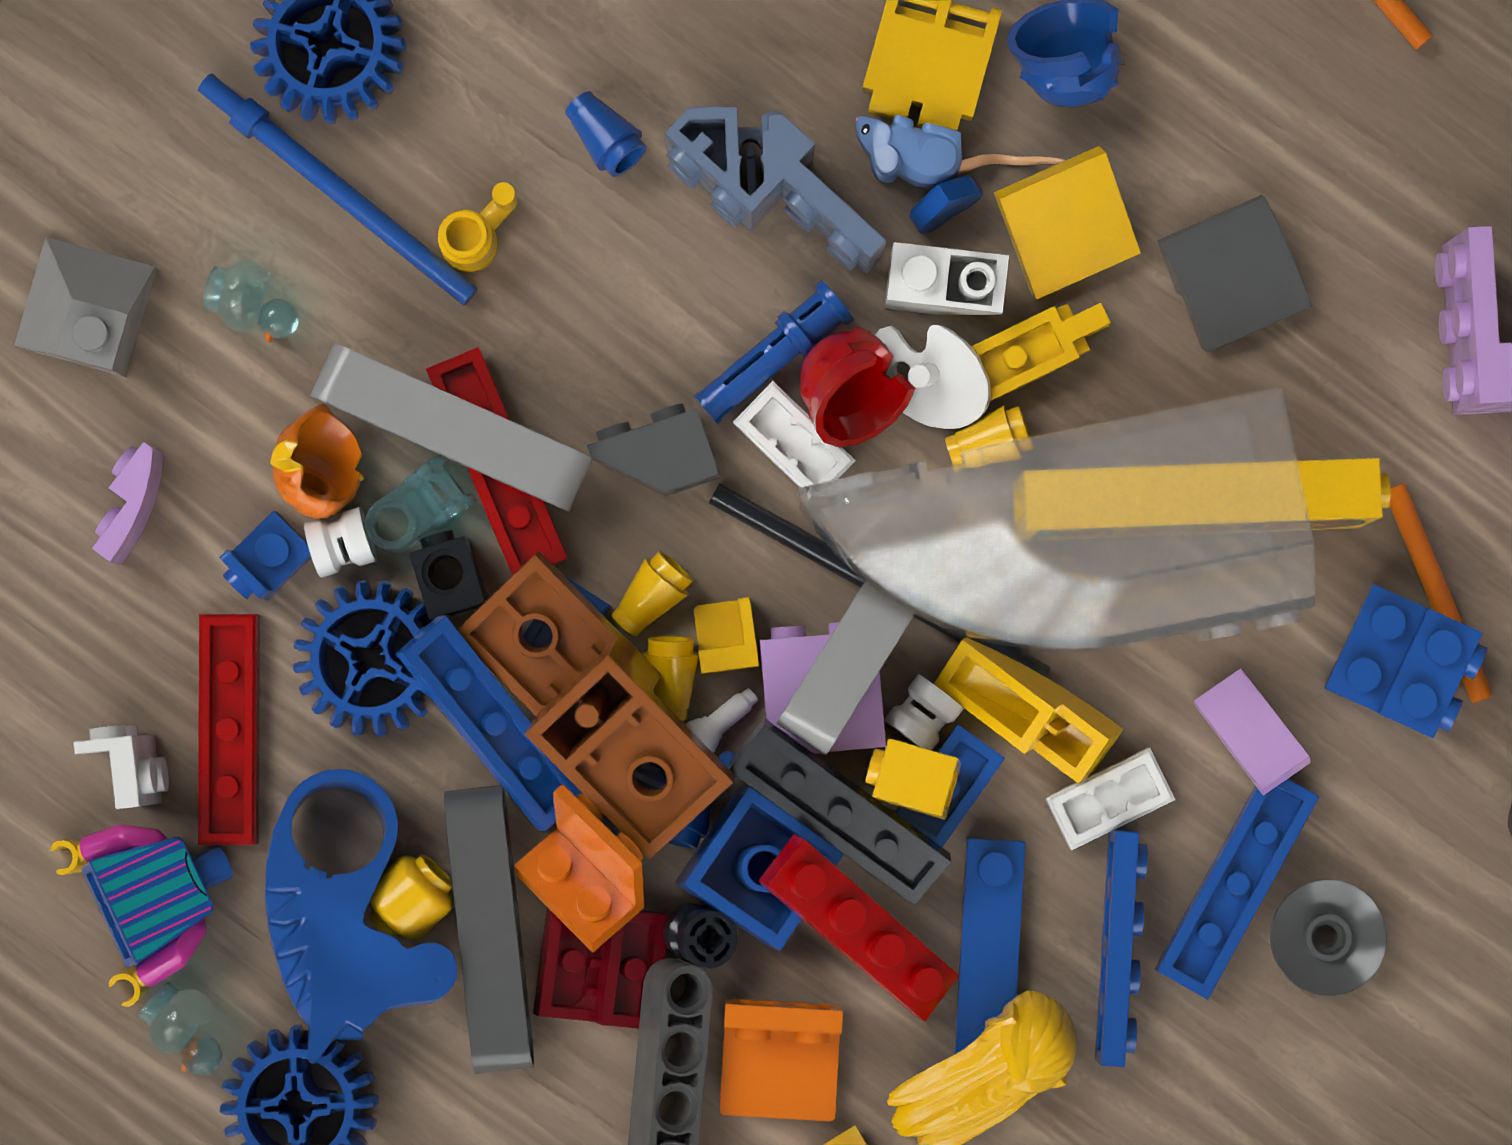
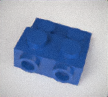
(1406, 662)

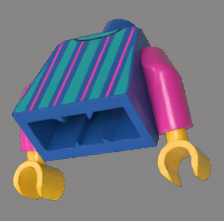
(148, 897)

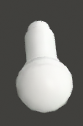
(711, 728)

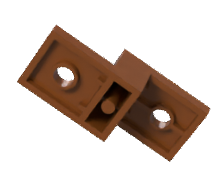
(595, 705)

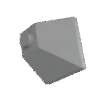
(85, 307)

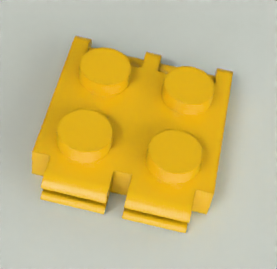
(929, 62)

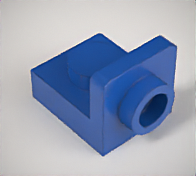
(266, 558)

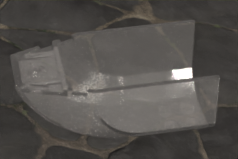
(1091, 530)

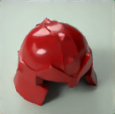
(849, 388)

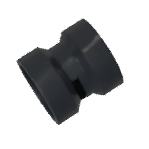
(687, 932)

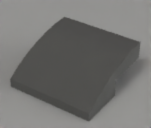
(1234, 273)

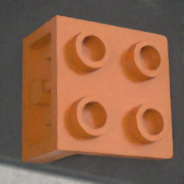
(585, 871)
(780, 1059)

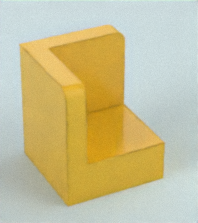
(726, 636)

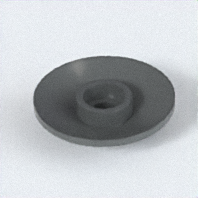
(1357, 941)

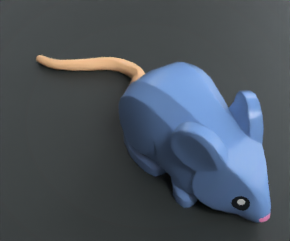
(924, 154)

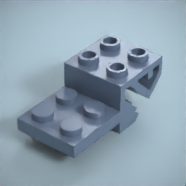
(706, 151)

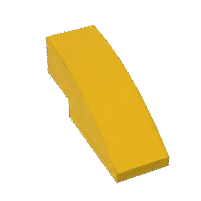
(1028, 709)

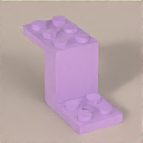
(1479, 364)

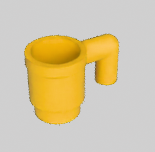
(470, 237)

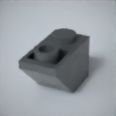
(662, 455)

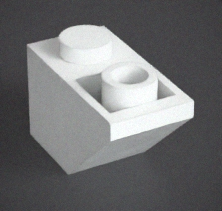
(945, 281)

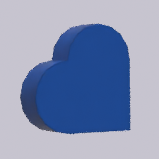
(945, 202)

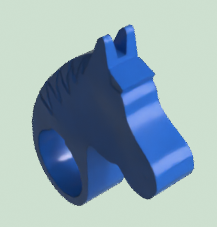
(326, 955)

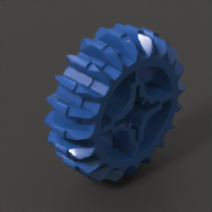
(285, 29)
(358, 682)
(299, 1076)

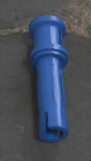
(794, 335)

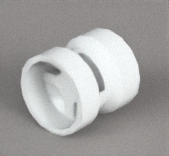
(327, 545)
(914, 723)

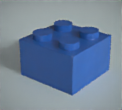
(736, 856)

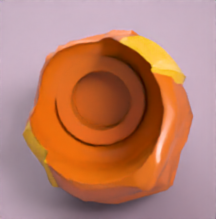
(317, 463)

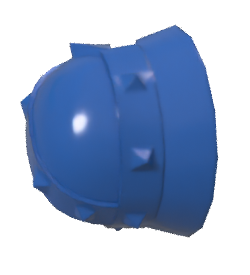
(1068, 51)

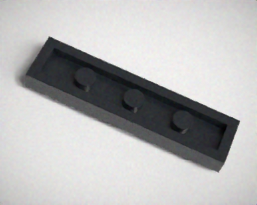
(839, 811)

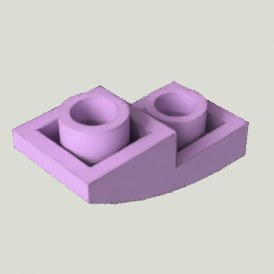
(137, 482)

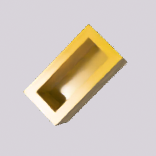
(913, 778)

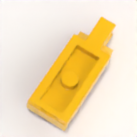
(1038, 346)

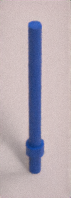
(252, 120)

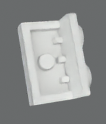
(135, 768)

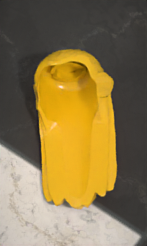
(991, 1078)

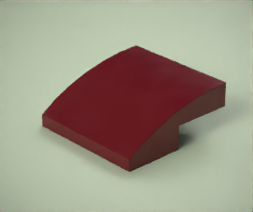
(602, 983)

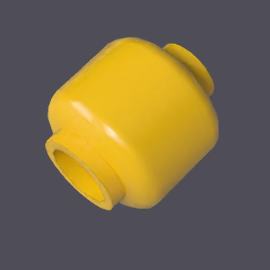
(411, 897)

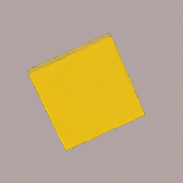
(1067, 222)

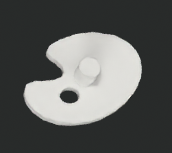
(947, 378)

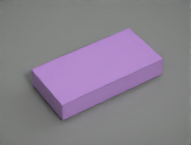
(1252, 731)

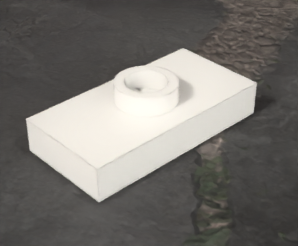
(790, 439)
(1109, 798)

